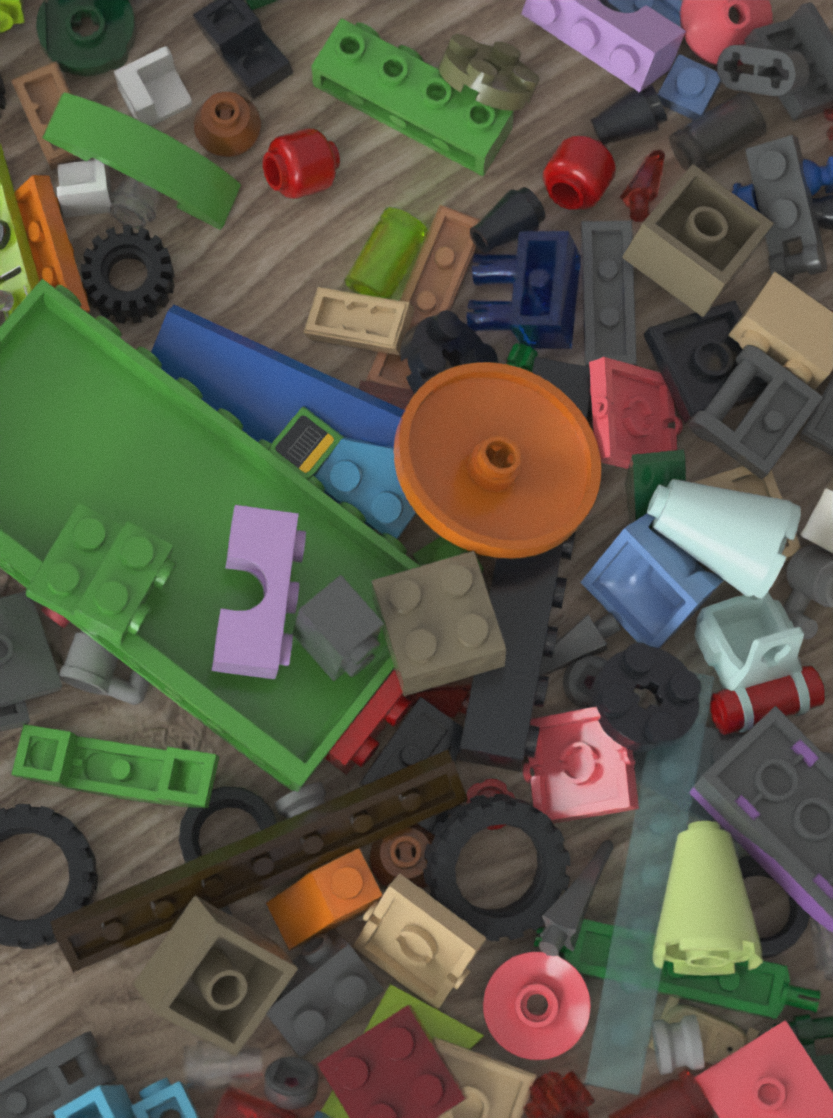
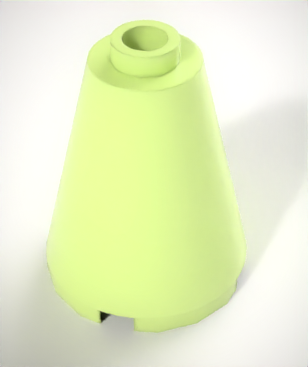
(706, 907)

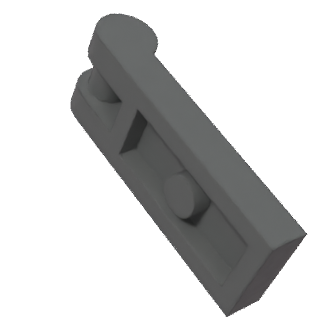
(788, 203)
(43, 1085)

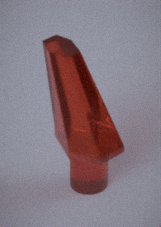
(644, 186)
(447, 699)

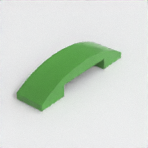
(144, 155)
(115, 768)

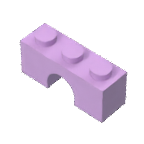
(628, 45)
(264, 546)

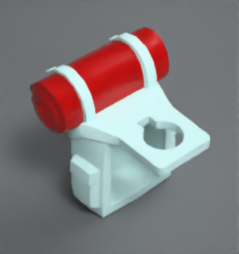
(756, 662)

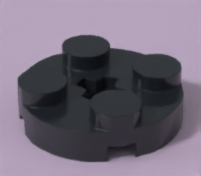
(441, 338)
(661, 674)

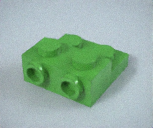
(102, 573)

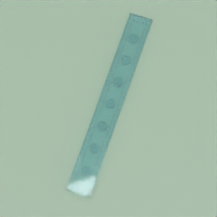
(630, 973)

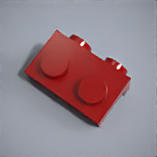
(359, 740)

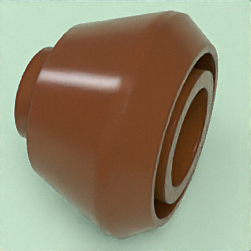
(227, 124)
(388, 866)

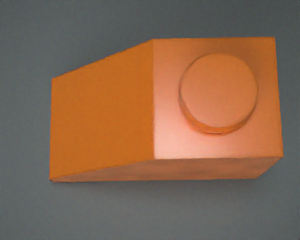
(324, 899)

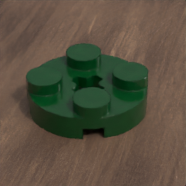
(91, 54)

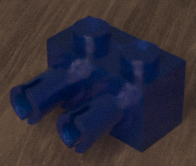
(543, 290)

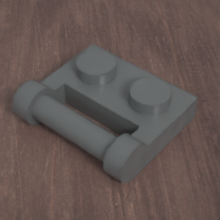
(768, 423)

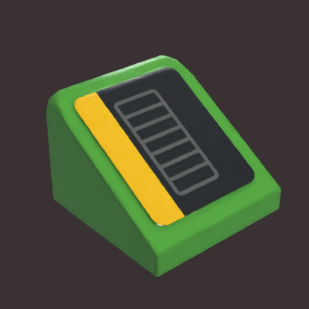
(305, 443)

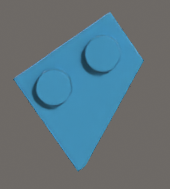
(368, 480)

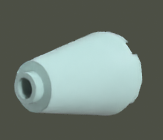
(727, 531)

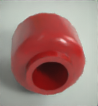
(301, 163)
(579, 173)

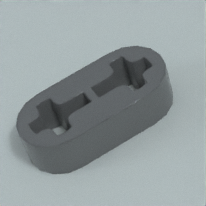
(763, 59)

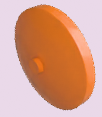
(497, 460)

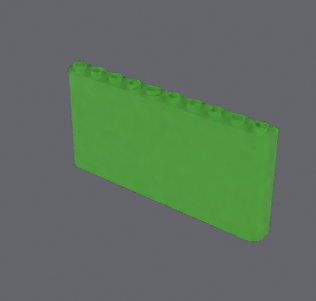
(125, 438)

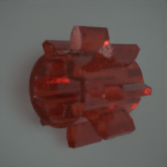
(558, 1097)

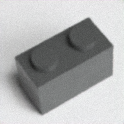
(338, 629)

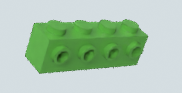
(409, 96)

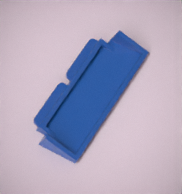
(264, 385)

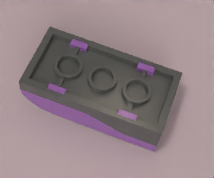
(779, 807)

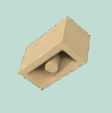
(789, 330)

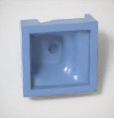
(649, 583)

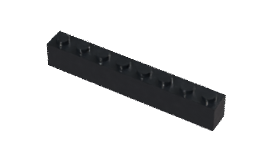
(522, 596)

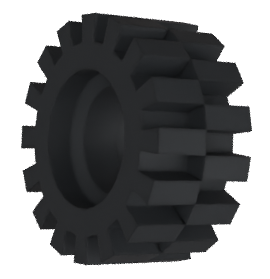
(119, 247)

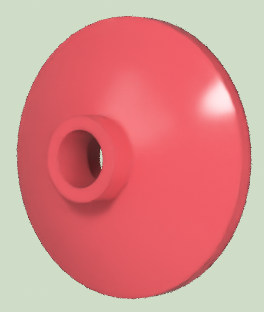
(712, 31)
(533, 1034)

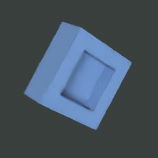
(689, 87)

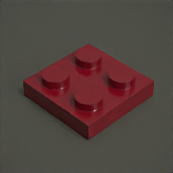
(393, 1072)

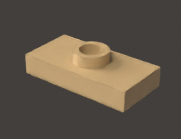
(358, 320)

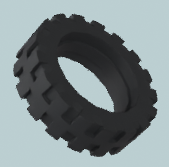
(82, 871)
(547, 882)

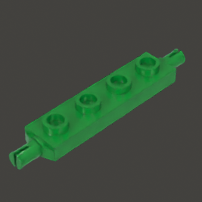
(752, 992)

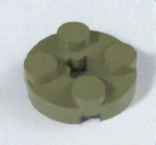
(490, 70)

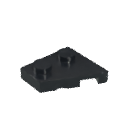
(419, 736)

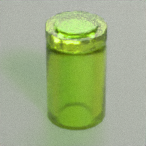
(386, 254)

